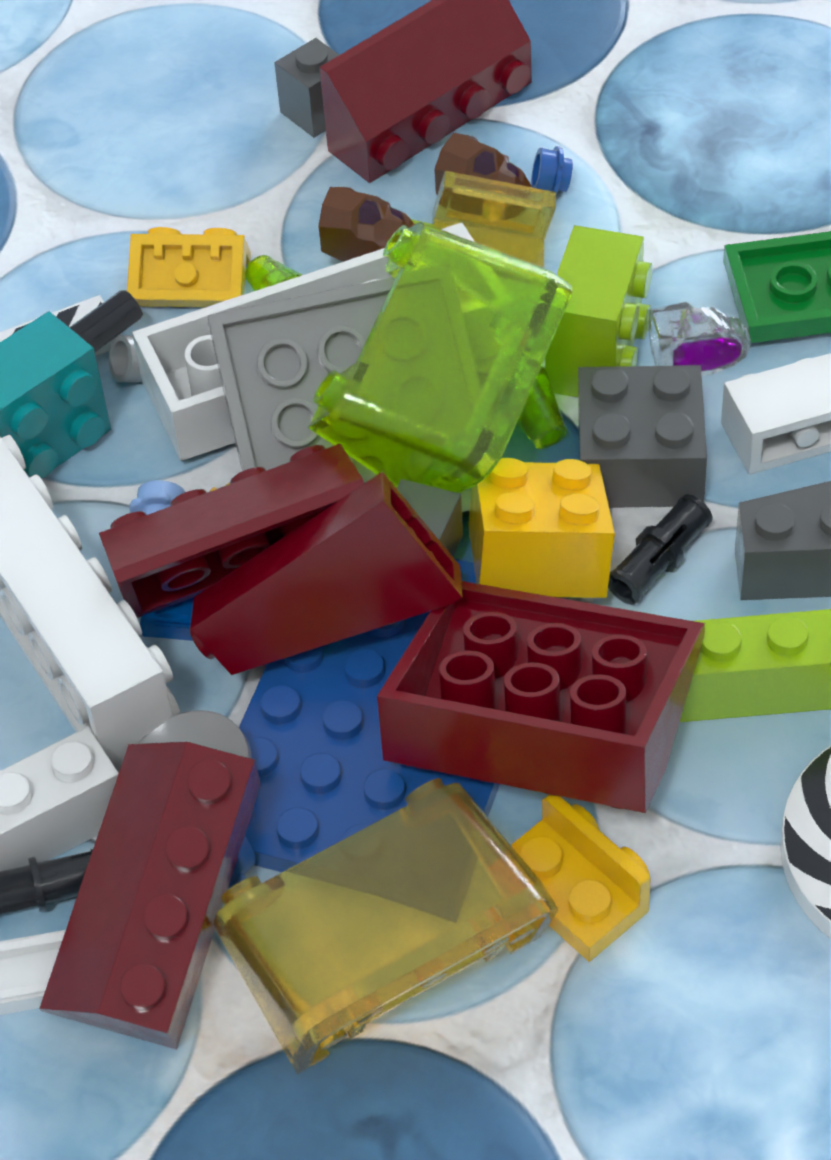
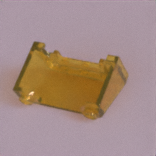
(380, 919)

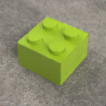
(603, 307)

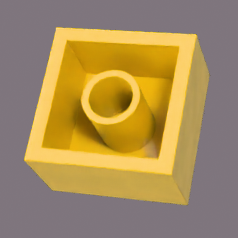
(542, 529)

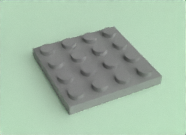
(277, 358)

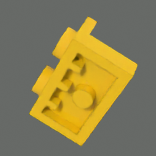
(187, 268)
(588, 876)

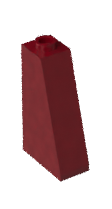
(327, 581)

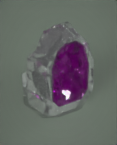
(696, 337)

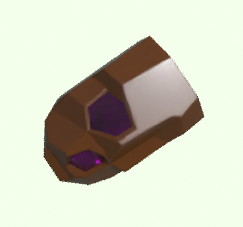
(468, 156)
(356, 223)

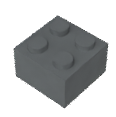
(644, 432)

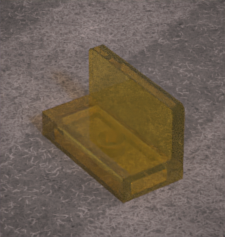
(497, 214)

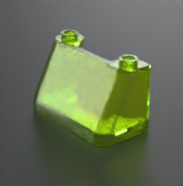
(443, 361)

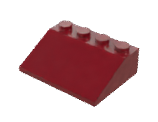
(542, 695)

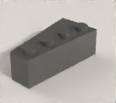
(785, 544)

